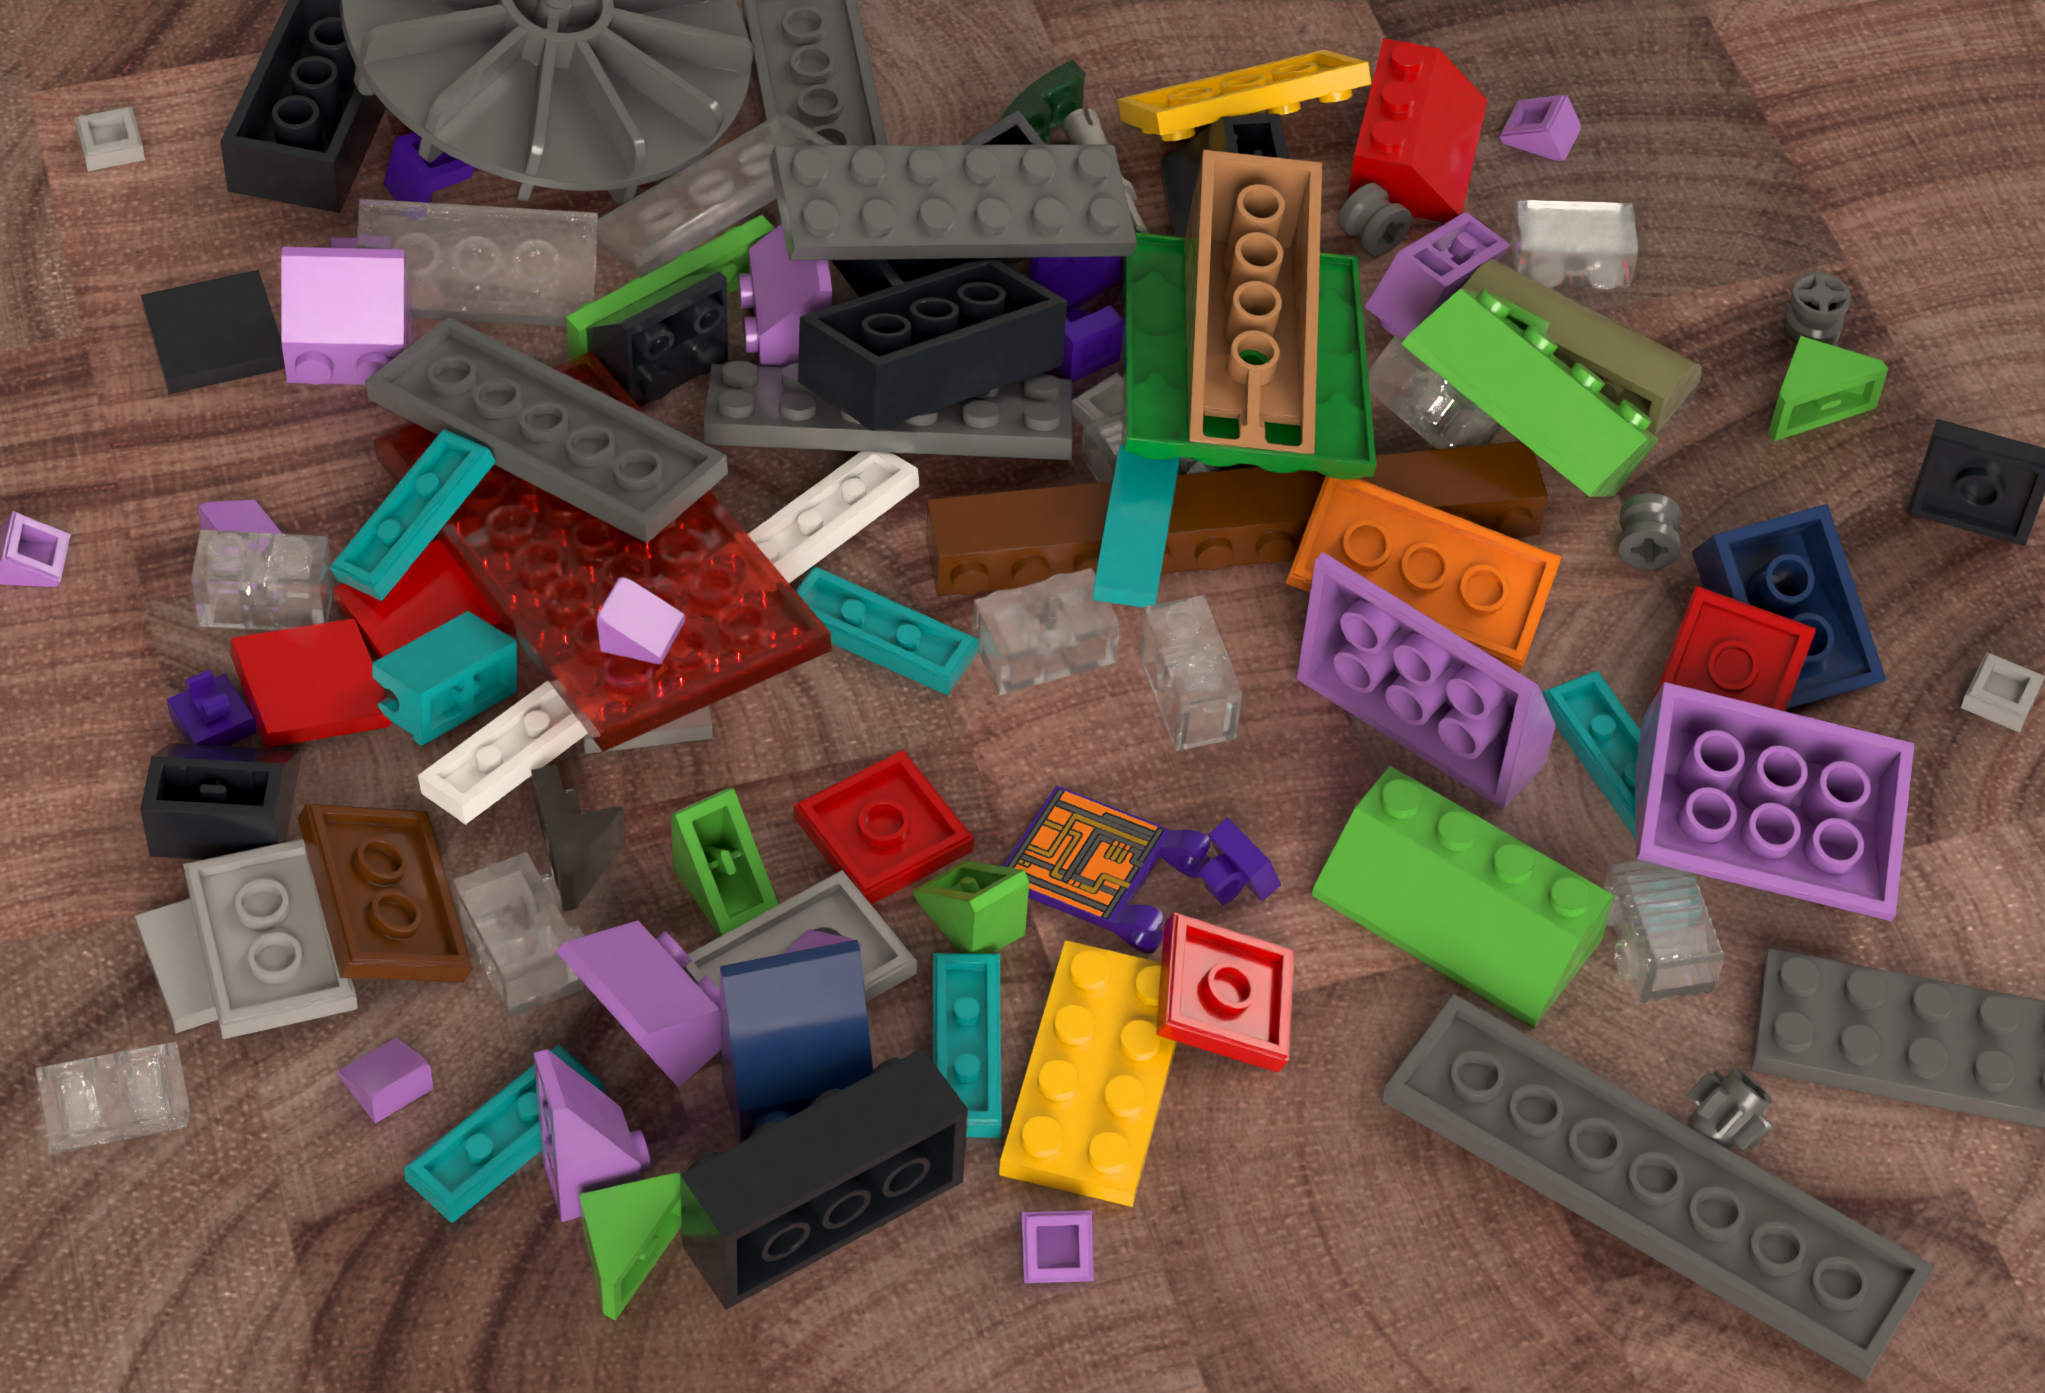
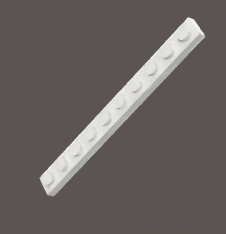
(544, 726)

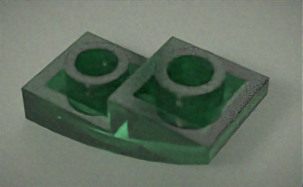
(1050, 99)

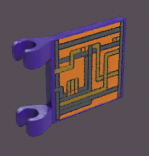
(1096, 860)

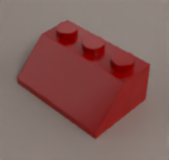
(1419, 131)

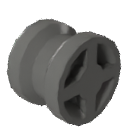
(1375, 219)
(1817, 307)
(1650, 531)

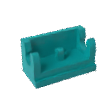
(447, 676)

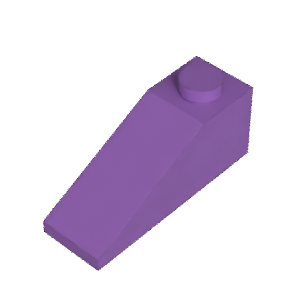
(1432, 272)
(582, 1136)

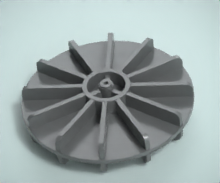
(557, 86)

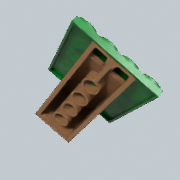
(1246, 331)

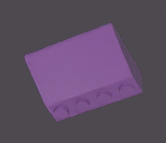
(1423, 685)
(1772, 800)

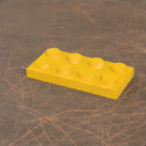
(1270, 86)
(1092, 1078)

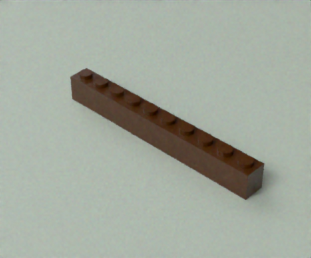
(1215, 516)

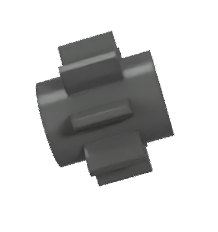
(1730, 1109)

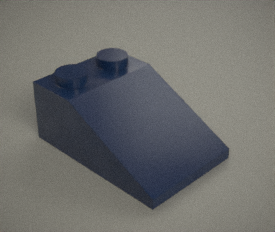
(1802, 574)
(792, 1031)

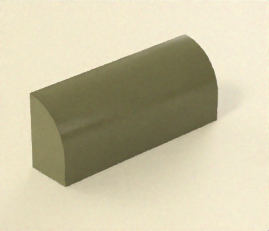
(1625, 360)

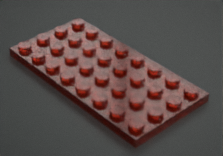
(555, 565)

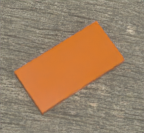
(1436, 562)

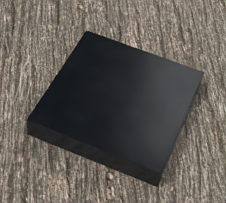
(213, 331)
(1980, 482)

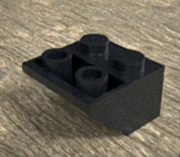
(1234, 134)
(665, 337)
(217, 799)

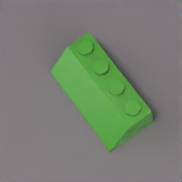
(1533, 392)
(1463, 896)

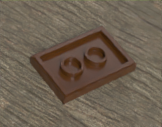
(384, 894)

